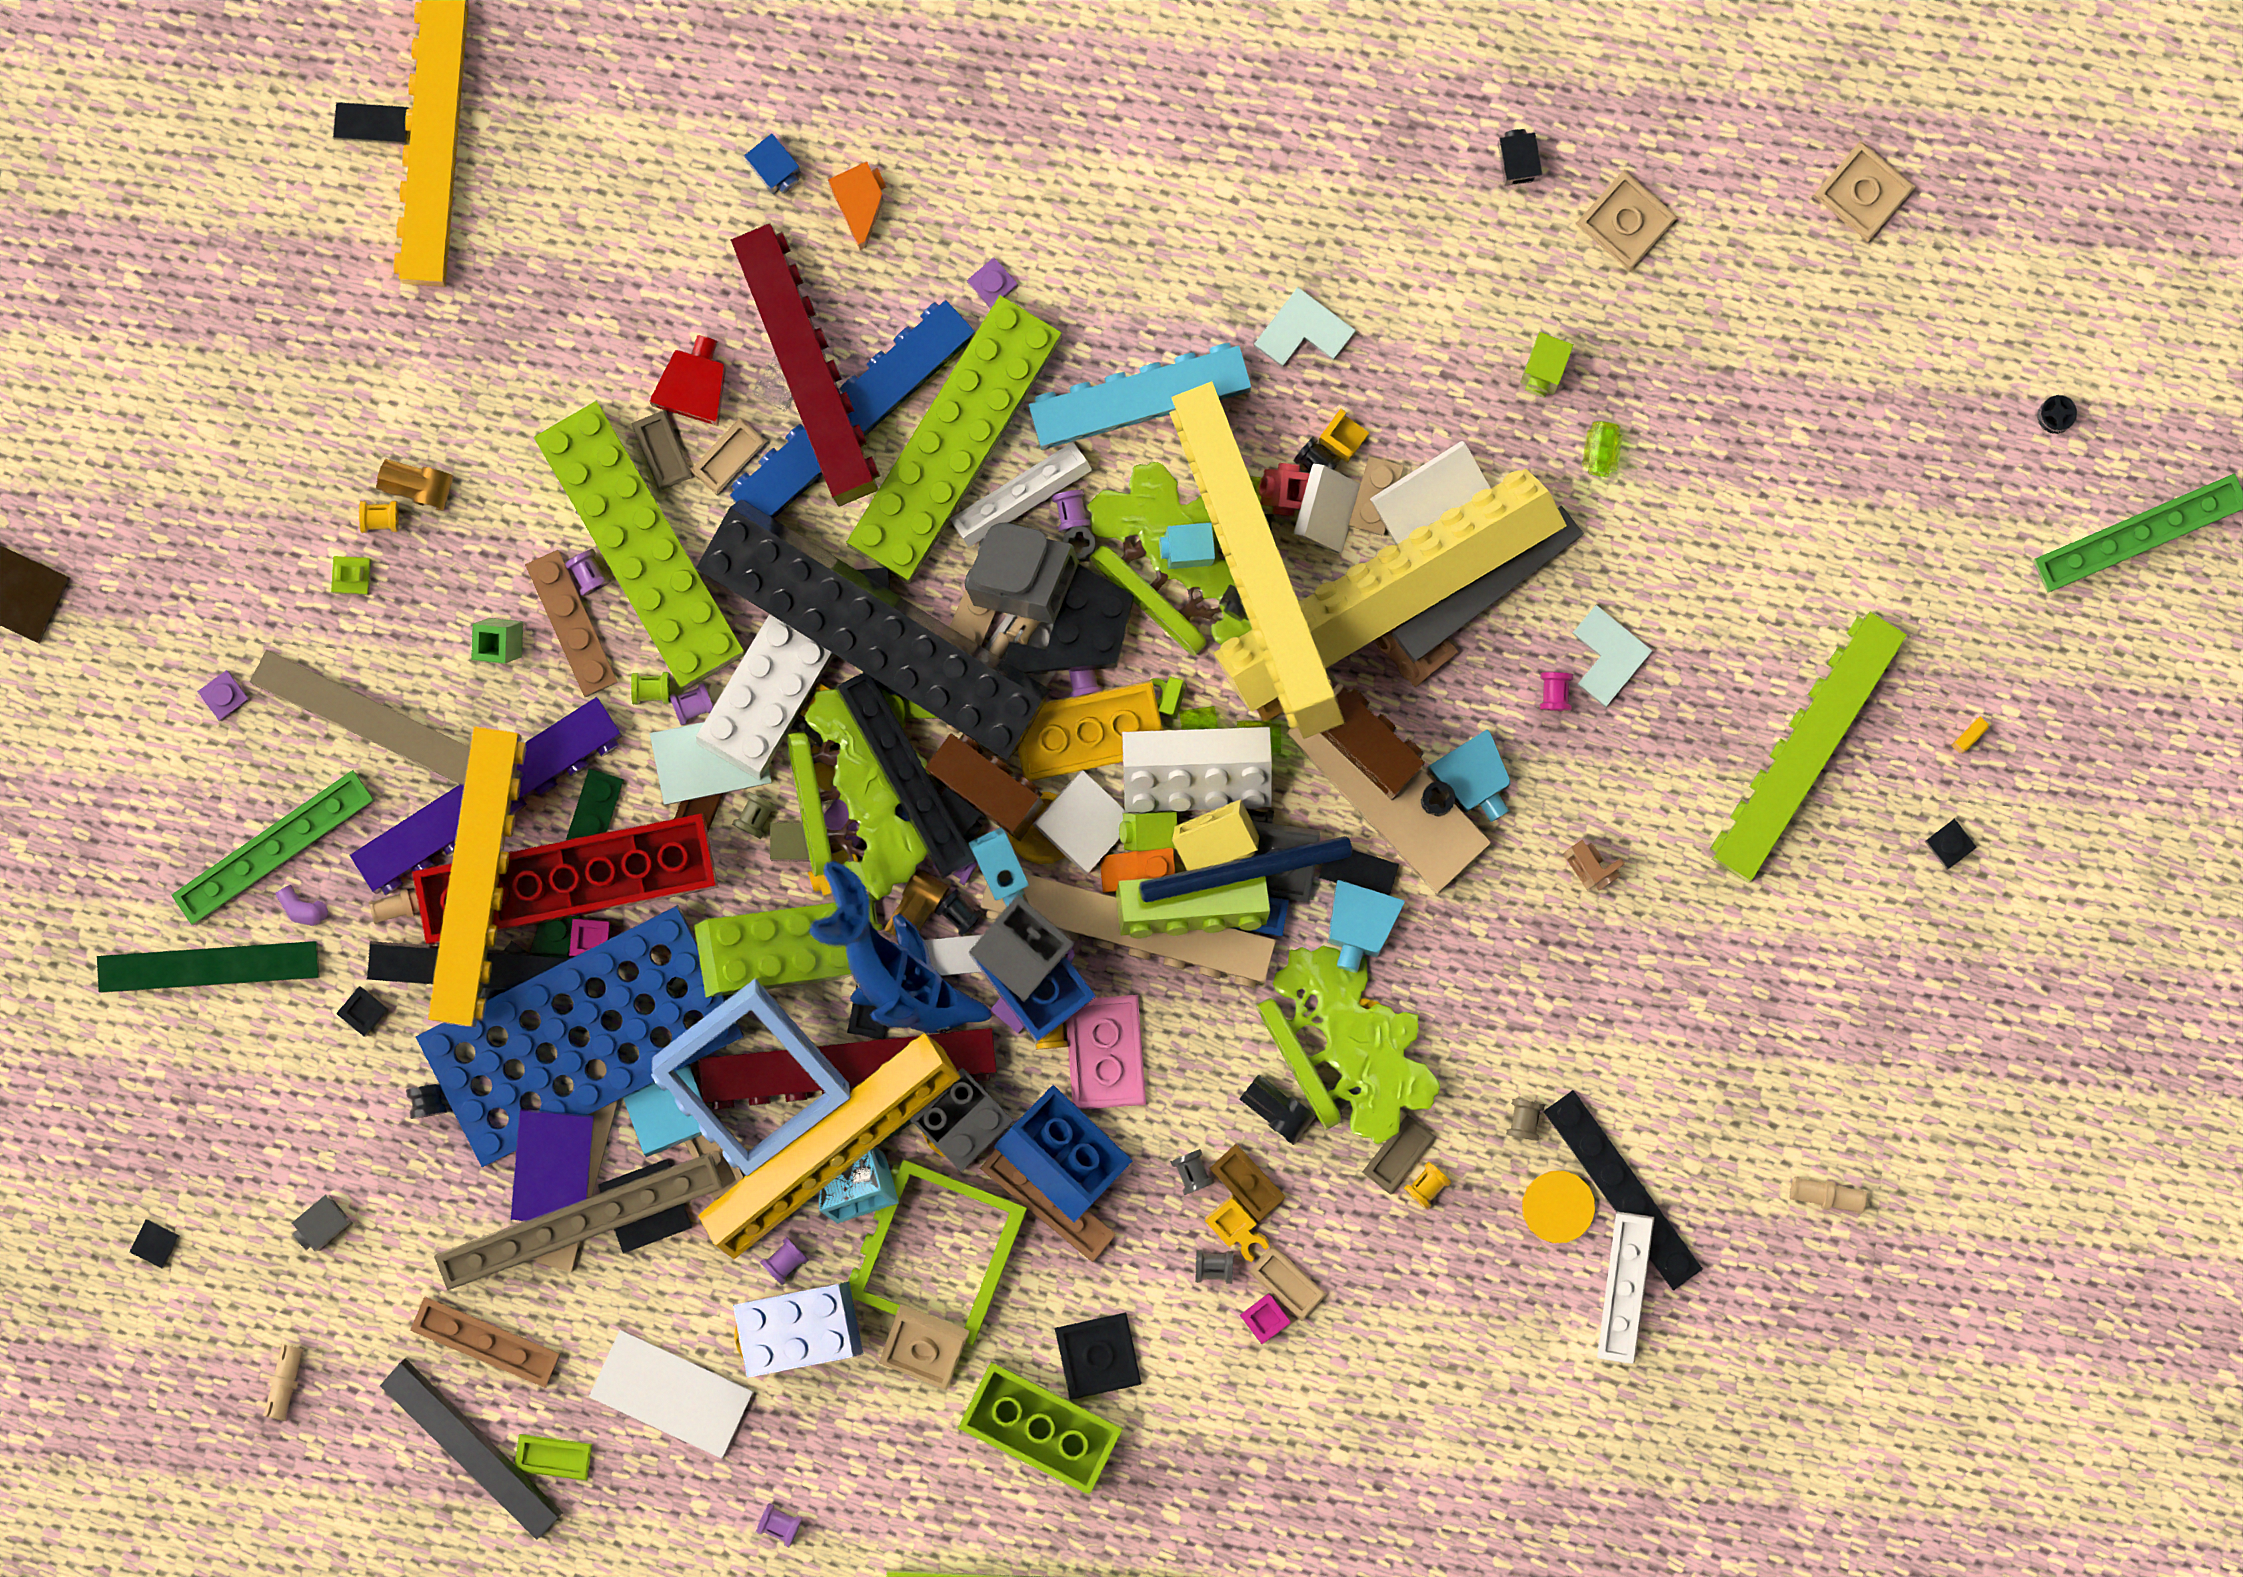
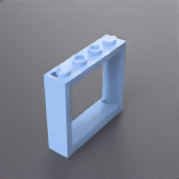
(758, 1000)

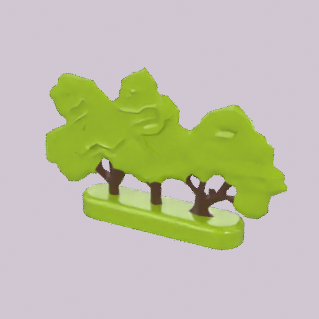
(1148, 513)
(860, 783)

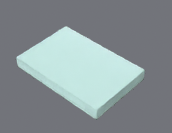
(693, 772)

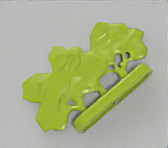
(1360, 1044)

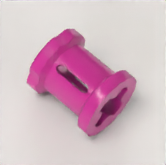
(1556, 691)

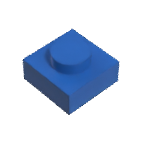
(1276, 918)

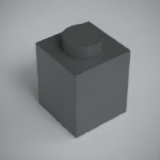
(320, 1224)

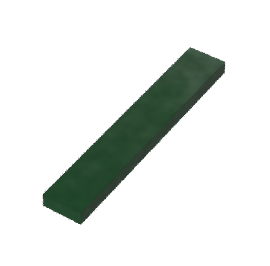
(208, 967)

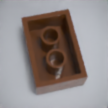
(1372, 744)
(986, 785)

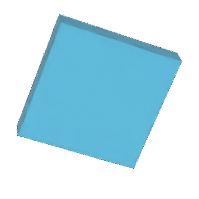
(657, 1117)

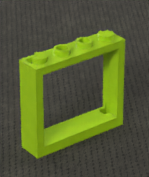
(873, 1243)

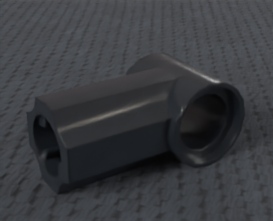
(1282, 1113)

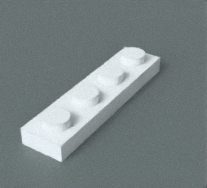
(1021, 493)
(1625, 1287)

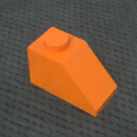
(859, 199)
(1135, 866)

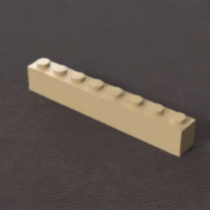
(1095, 916)

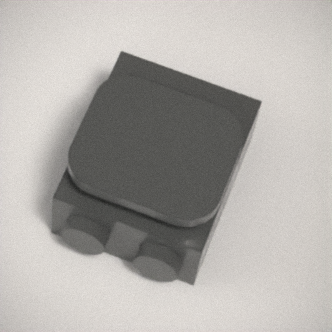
(1021, 573)

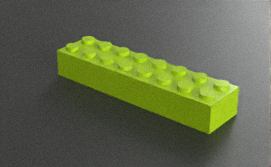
(954, 439)
(639, 546)

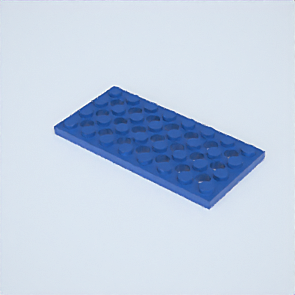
(604, 1044)

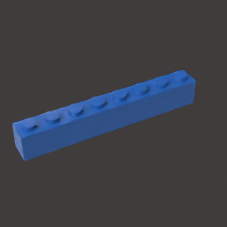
(874, 397)

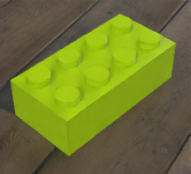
(769, 948)
(1040, 1428)

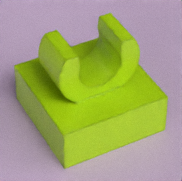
(350, 575)
(1171, 696)

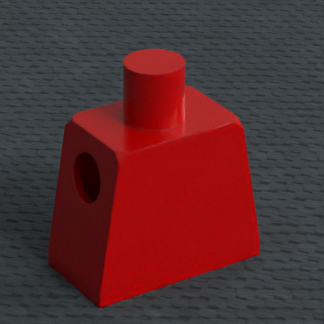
(692, 383)

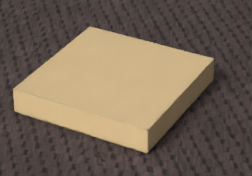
(1864, 191)
(1626, 220)
(923, 1347)

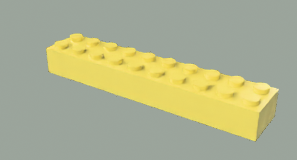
(1254, 562)
(1406, 578)

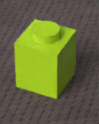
(1148, 830)

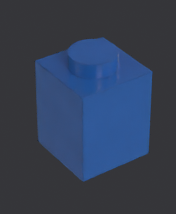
(773, 165)

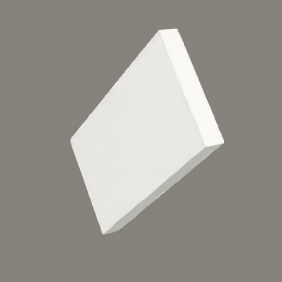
(671, 1394)

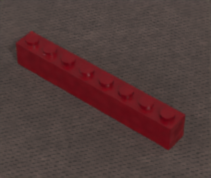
(805, 365)
(779, 1073)

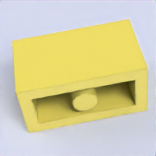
(1216, 837)

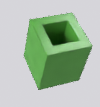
(497, 640)

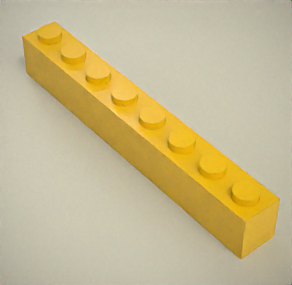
(432, 142)
(475, 877)
(829, 1146)

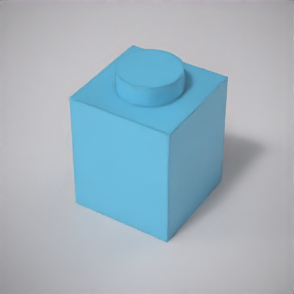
(1188, 546)

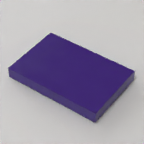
(550, 1162)

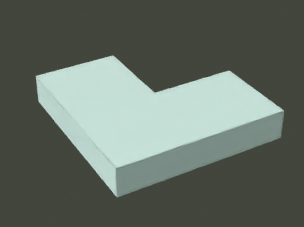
(1300, 320)
(1618, 652)

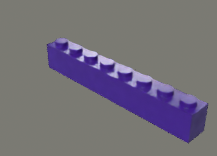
(434, 827)

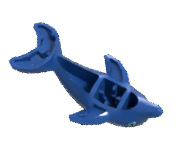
(888, 974)

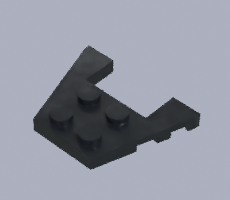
(1085, 632)

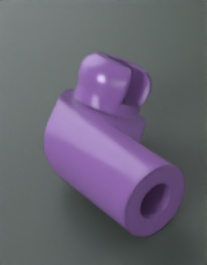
(300, 911)

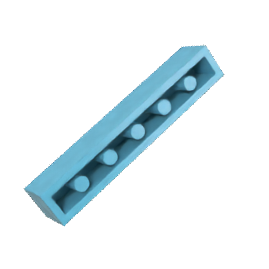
(1135, 398)

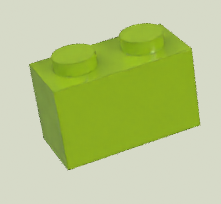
(1546, 365)

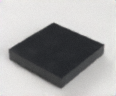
(651, 1227)
(1098, 1356)

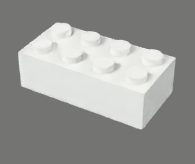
(764, 697)
(1196, 769)

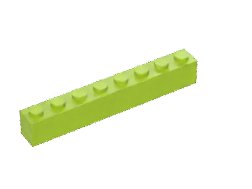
(1808, 747)

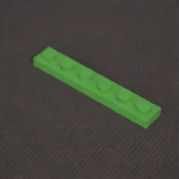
(2140, 533)
(272, 847)

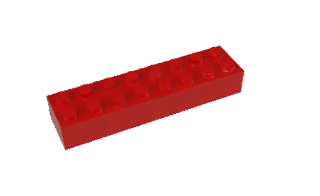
(586, 875)

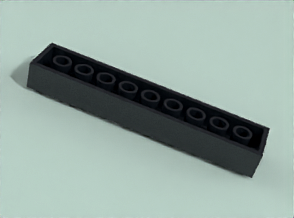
(873, 629)

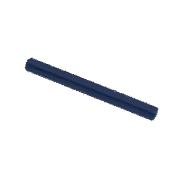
(1245, 869)

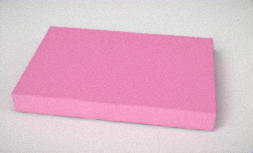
(1106, 1054)

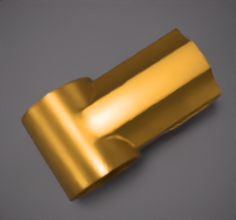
(421, 485)
(919, 900)

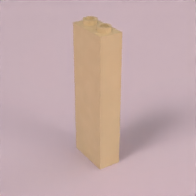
(1429, 844)

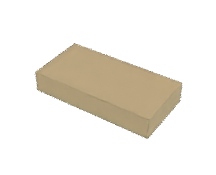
(728, 456)
(1287, 1283)

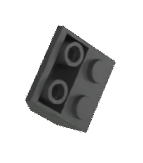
(1021, 947)
(962, 1121)

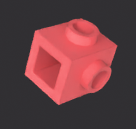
(1283, 488)

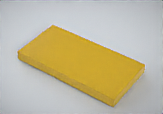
(1087, 730)

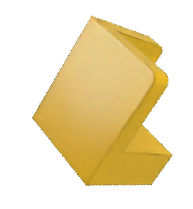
(1343, 436)

